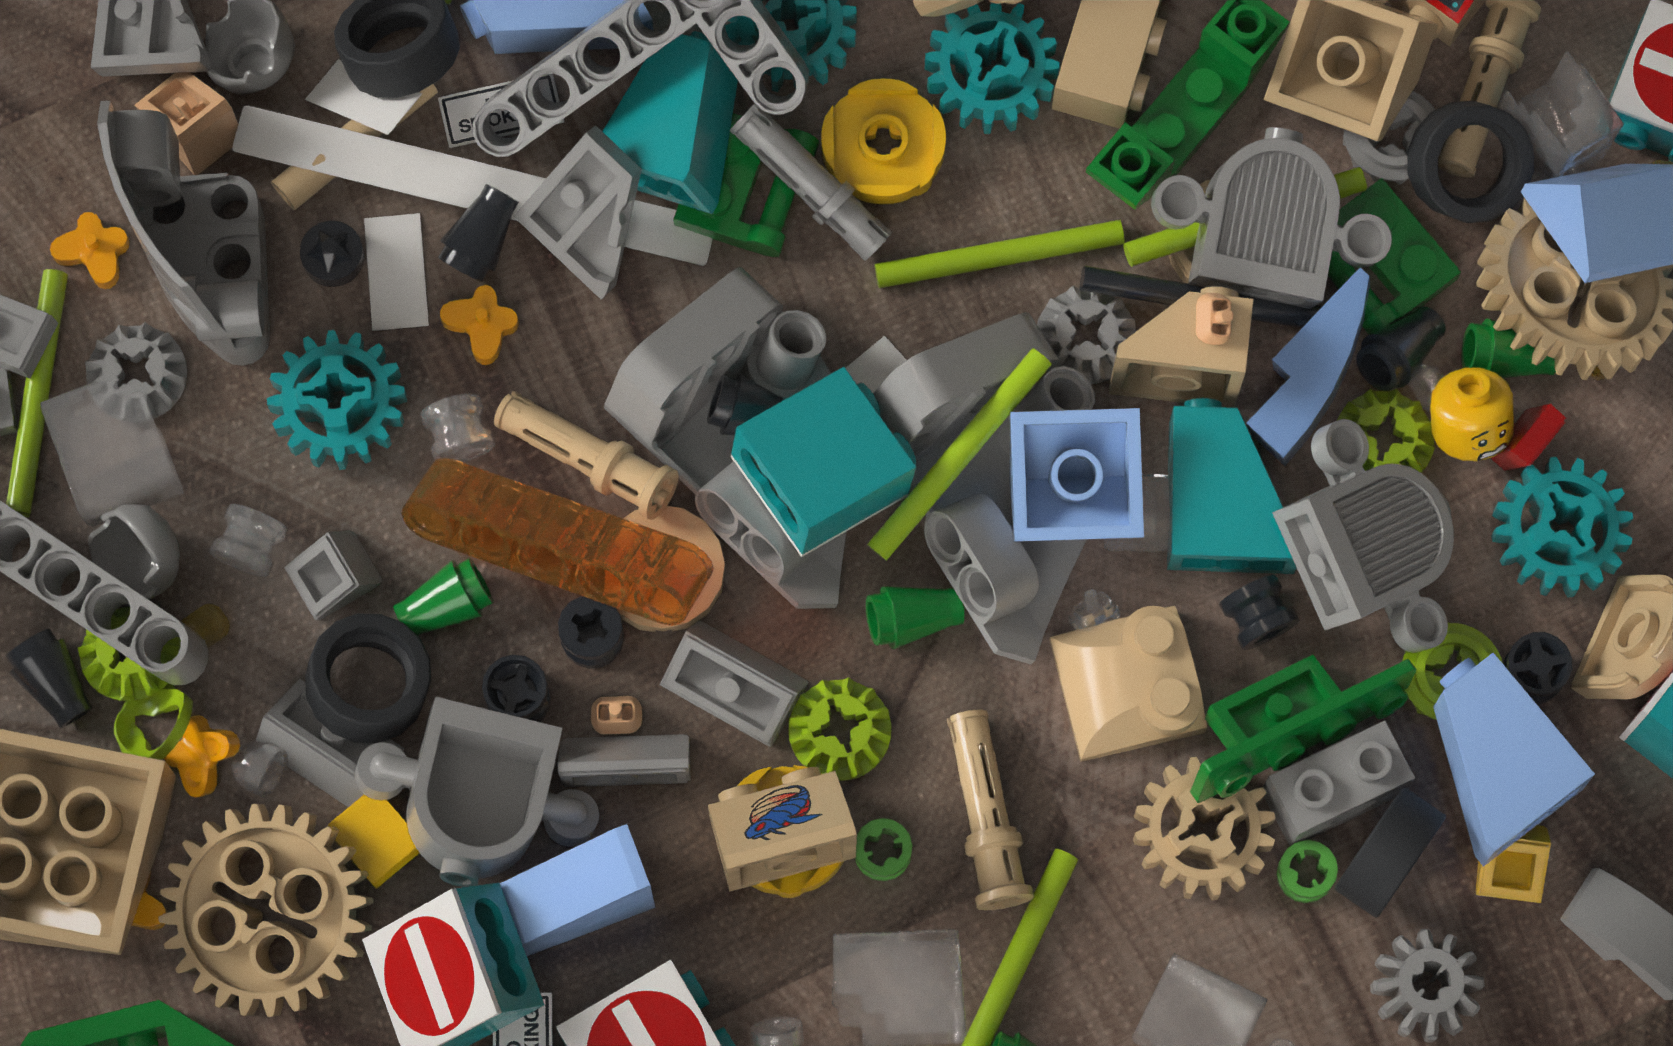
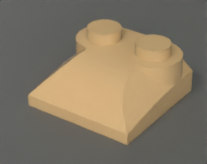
(1129, 683)

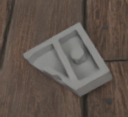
(147, 38)
(586, 210)

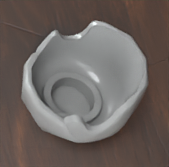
(249, 46)
(136, 549)

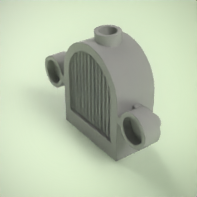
(1269, 222)
(1370, 540)
(478, 790)

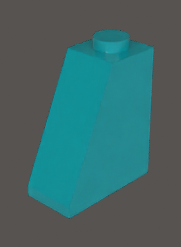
(678, 122)
(1220, 495)

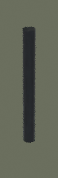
(1168, 291)

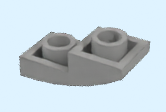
(1626, 927)

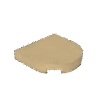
(1631, 642)

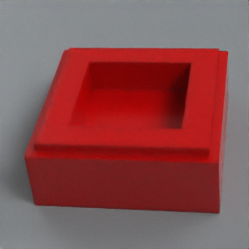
(1531, 436)

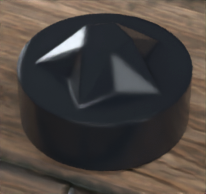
(332, 253)

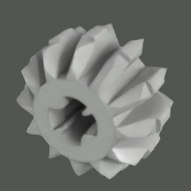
(1408, 967)

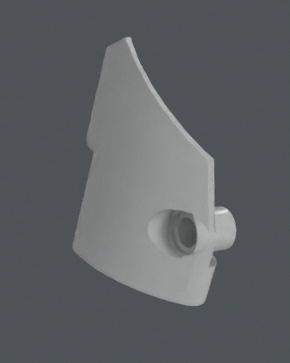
(193, 250)
(665, 403)
(969, 529)

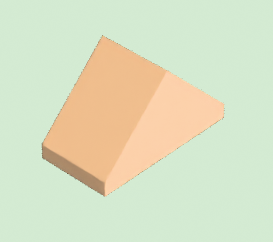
(199, 117)

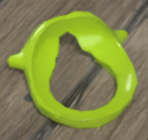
(131, 738)

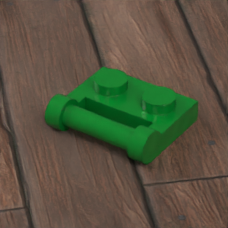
(737, 184)
(1412, 269)

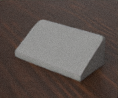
(733, 682)
(311, 747)
(624, 760)

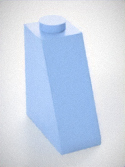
(538, 24)
(1503, 755)
(579, 891)

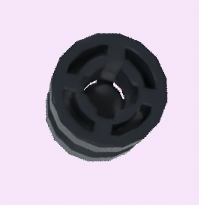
(517, 680)

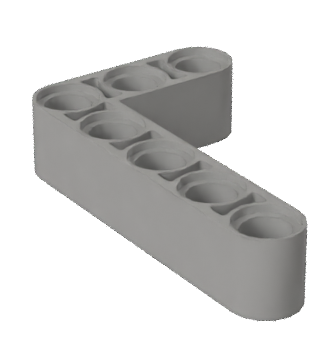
(635, 45)
(97, 599)

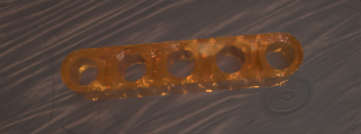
(558, 541)

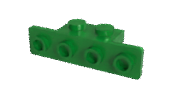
(1286, 715)

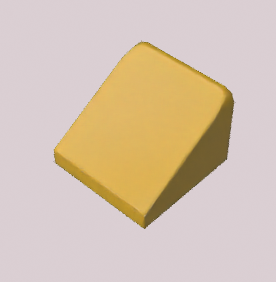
(378, 837)
(1518, 870)

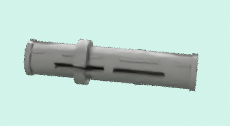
(811, 181)

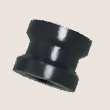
(1259, 612)
(588, 644)
(1544, 658)

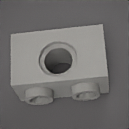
(1337, 783)

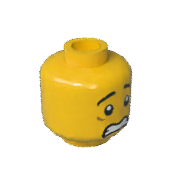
(1472, 414)

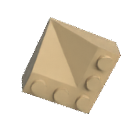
(76, 840)

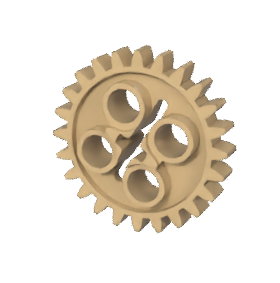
(1536, 284)
(243, 963)

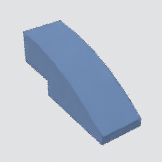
(1313, 371)

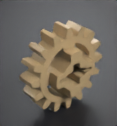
(1218, 854)

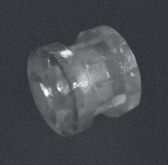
(457, 428)
(248, 540)

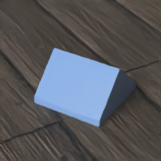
(1609, 218)
(1076, 475)

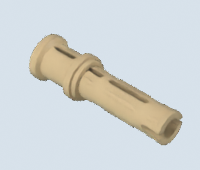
(1494, 58)
(609, 465)
(992, 839)

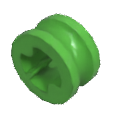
(873, 832)
(1325, 865)

